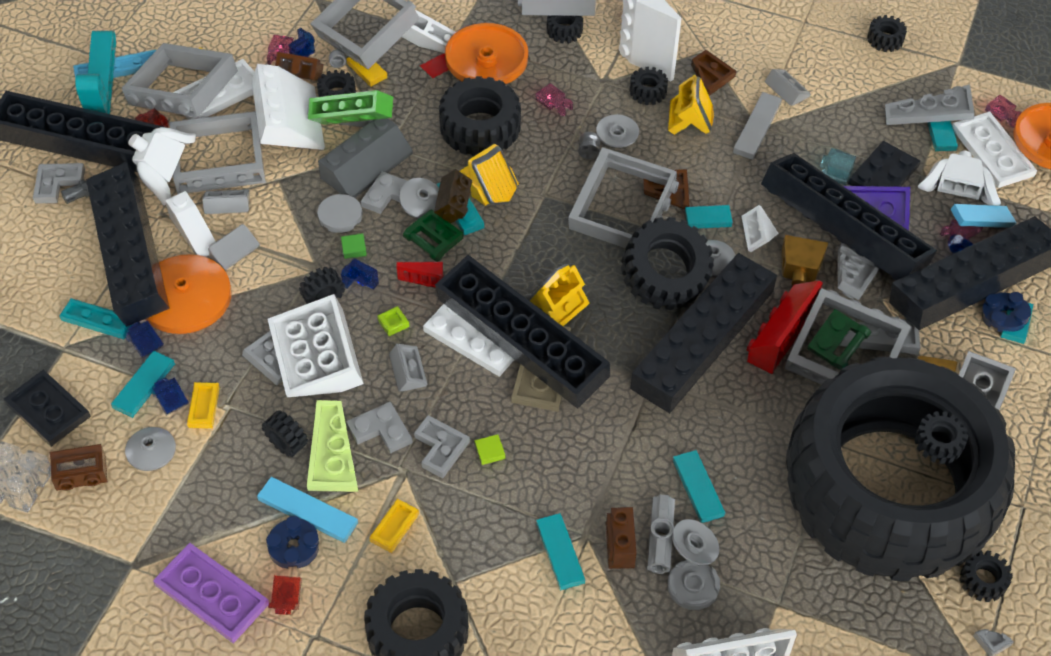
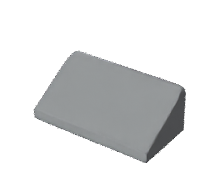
(786, 86)
(226, 201)
(233, 247)
(407, 367)

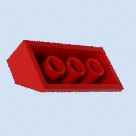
(783, 327)

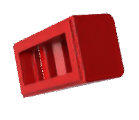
(420, 272)

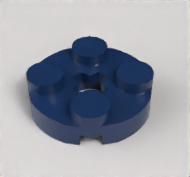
(999, 302)
(293, 556)

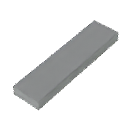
(757, 125)

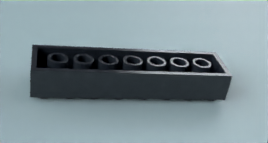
(69, 129)
(847, 217)
(127, 245)
(973, 273)
(523, 331)
(703, 333)

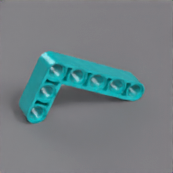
(96, 86)

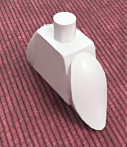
(158, 157)
(962, 177)

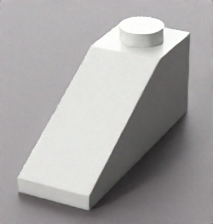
(429, 34)
(190, 223)

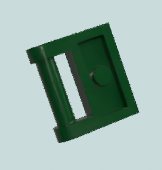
(438, 230)
(832, 335)

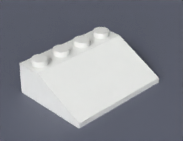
(650, 35)
(283, 109)
(315, 349)
(761, 643)

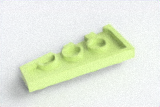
(330, 456)

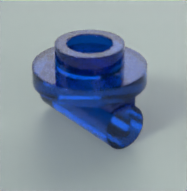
(958, 243)

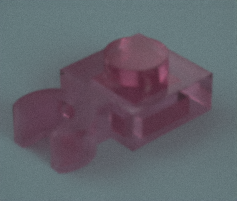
(278, 44)
(553, 97)
(1003, 109)
(965, 231)

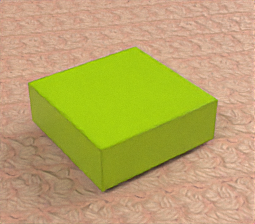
(393, 321)
(489, 449)

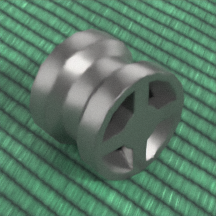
(589, 145)

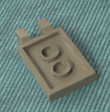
(534, 392)

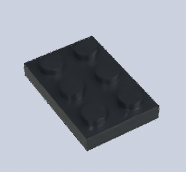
(885, 167)
(47, 407)

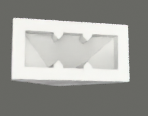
(757, 228)

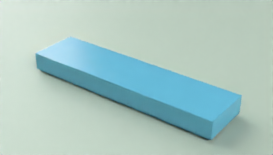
(123, 65)
(307, 508)

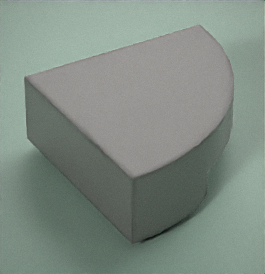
(992, 641)

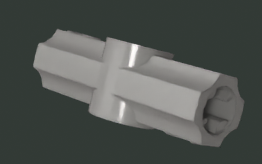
(661, 546)

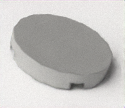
(339, 213)
(693, 585)

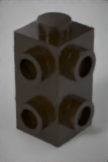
(453, 196)

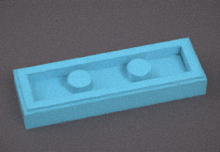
(983, 215)

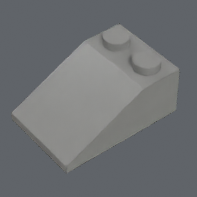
(988, 376)

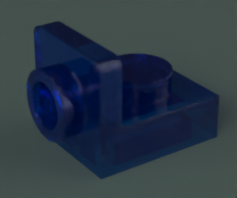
(303, 45)
(361, 273)
(144, 338)
(169, 395)

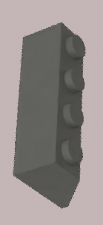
(363, 156)

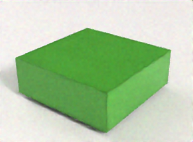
(353, 246)

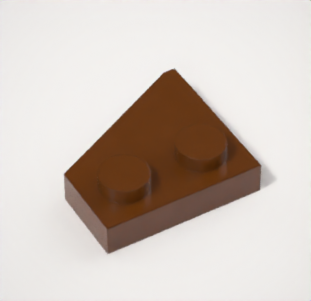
(712, 71)
(679, 199)

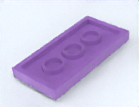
(211, 592)

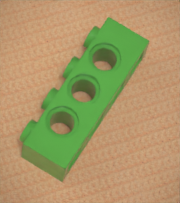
(350, 107)

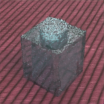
(838, 165)

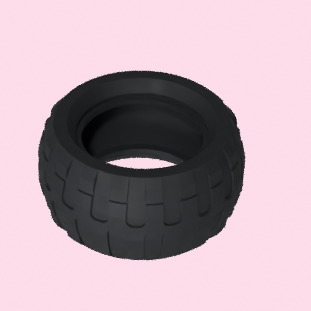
(884, 534)

